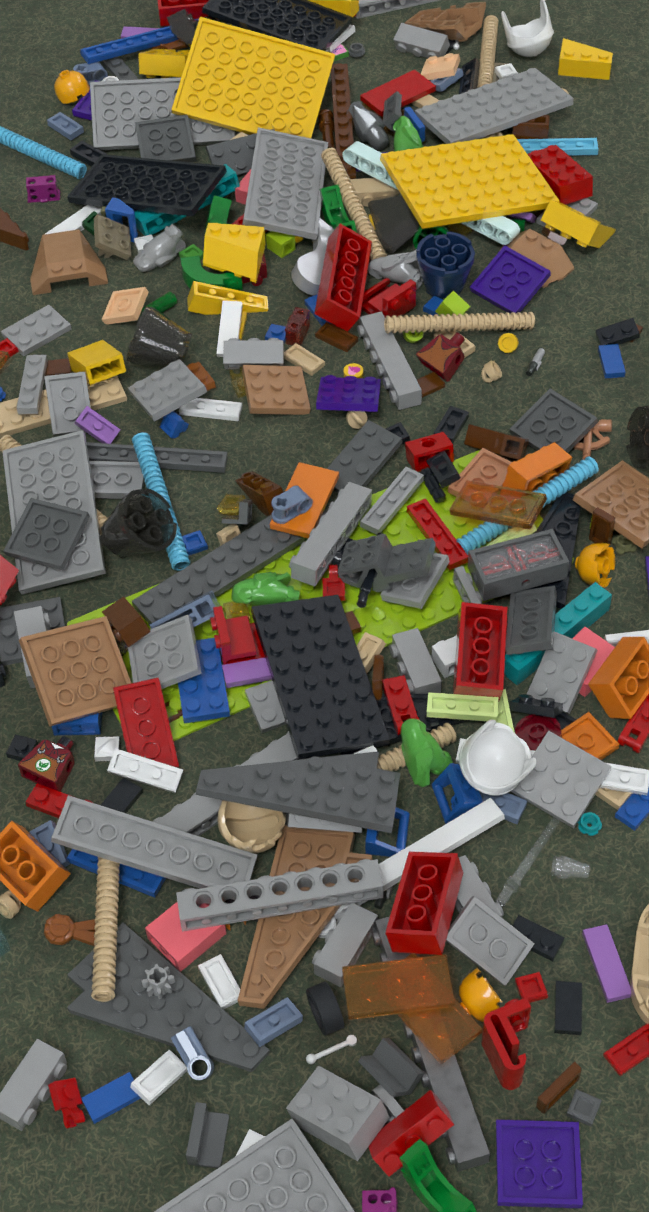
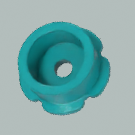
(589, 818)

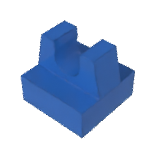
(173, 424)

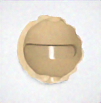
(250, 826)

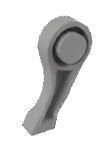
(309, 267)

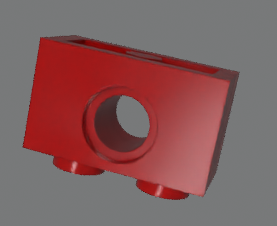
(424, 448)

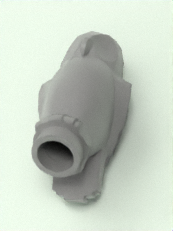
(160, 249)
(397, 268)

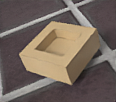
(228, 533)

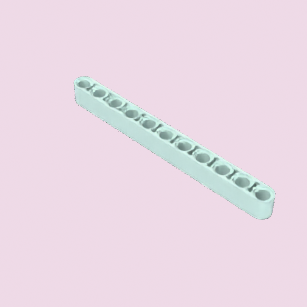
(368, 160)

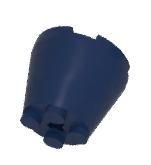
(445, 263)

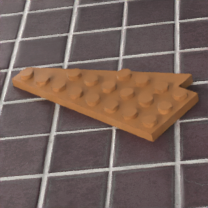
(286, 938)

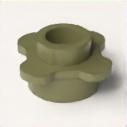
(620, 548)

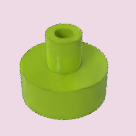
(412, 337)

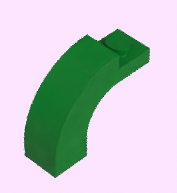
(333, 208)
(218, 211)
(193, 271)
(429, 1183)

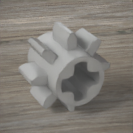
(155, 988)

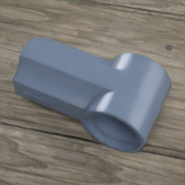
(192, 1051)

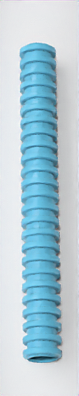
(42, 153)
(154, 480)
(554, 488)

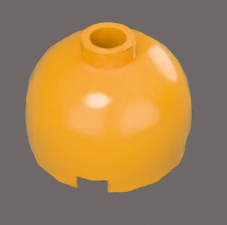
(70, 85)
(596, 560)
(478, 995)

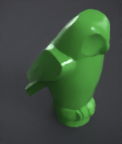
(405, 135)
(265, 589)
(422, 752)

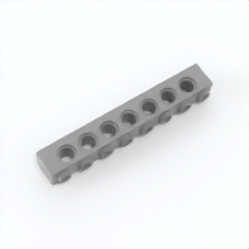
(270, 904)

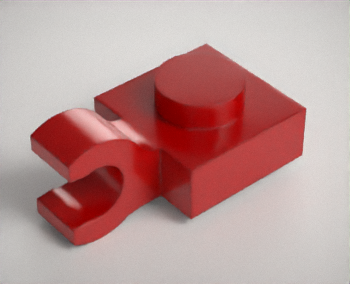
(333, 584)
(67, 1097)

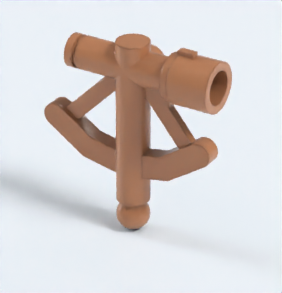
(587, 445)

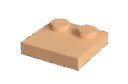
(441, 67)
(125, 305)

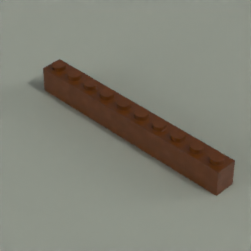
(341, 116)

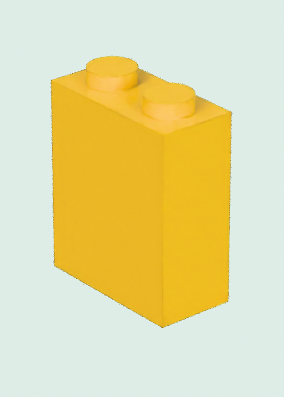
(97, 361)

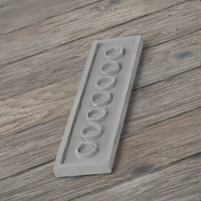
(150, 846)

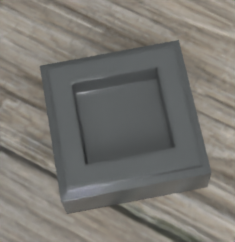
(583, 1108)

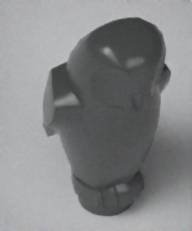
(369, 126)

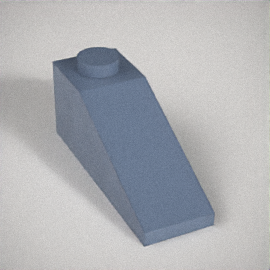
(198, 609)

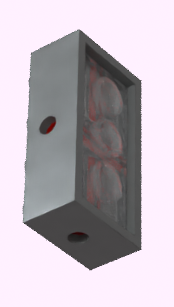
(518, 564)

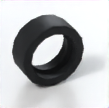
(325, 1008)

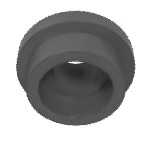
(356, 50)

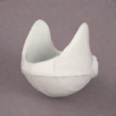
(530, 38)
(495, 759)

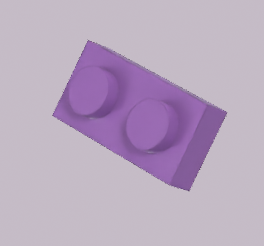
(97, 426)

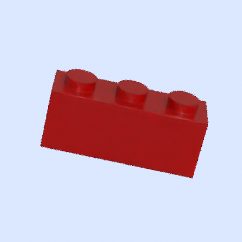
(422, 1120)

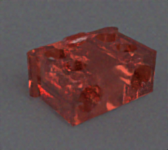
(297, 326)

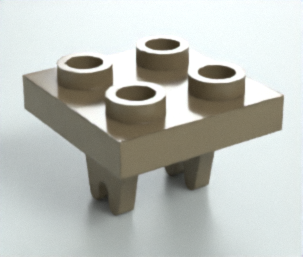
(111, 238)

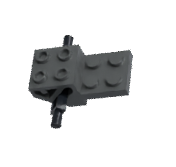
(378, 564)

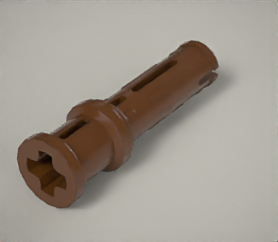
(326, 126)

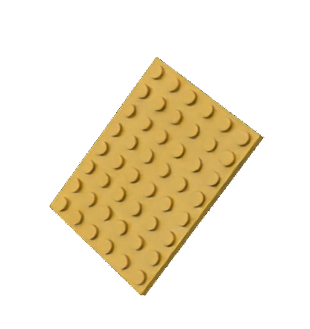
(252, 81)
(468, 180)

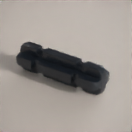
(433, 485)

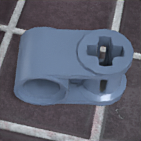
(91, 71)
(290, 505)

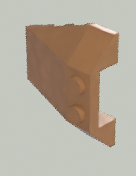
(453, 22)
(543, 252)
(64, 258)

